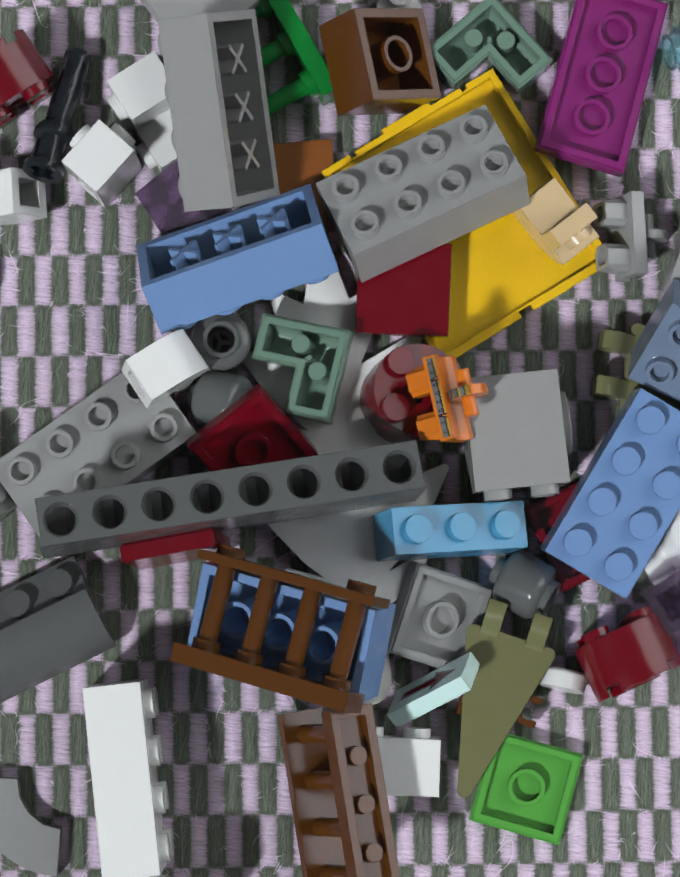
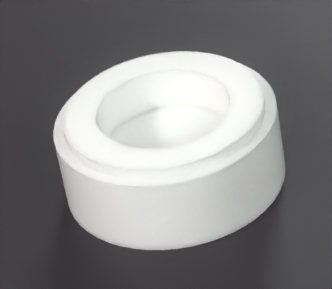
(564, 680)

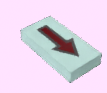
(433, 689)

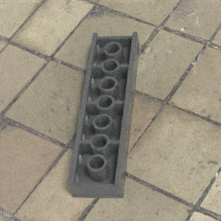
(230, 498)

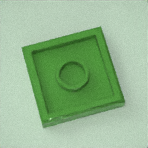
(527, 789)

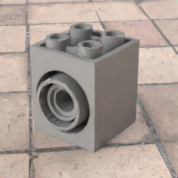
(519, 437)

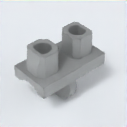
(632, 236)

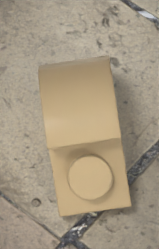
(557, 222)

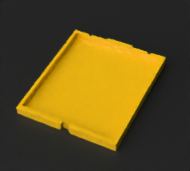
(499, 264)

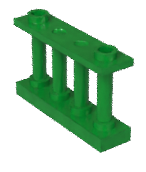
(296, 42)

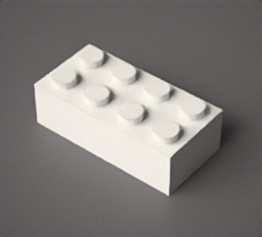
(126, 780)

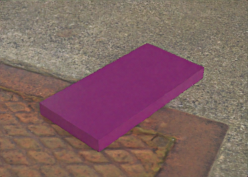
(600, 82)

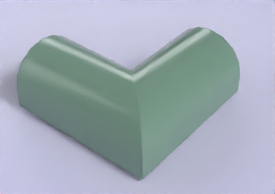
(490, 35)
(319, 362)

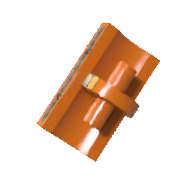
(451, 397)

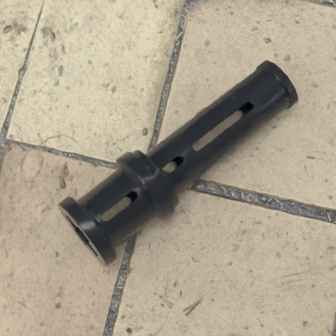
(55, 131)

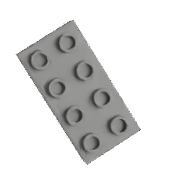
(218, 109)
(424, 193)
(94, 446)

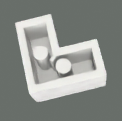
(141, 104)

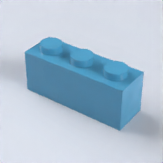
(450, 530)

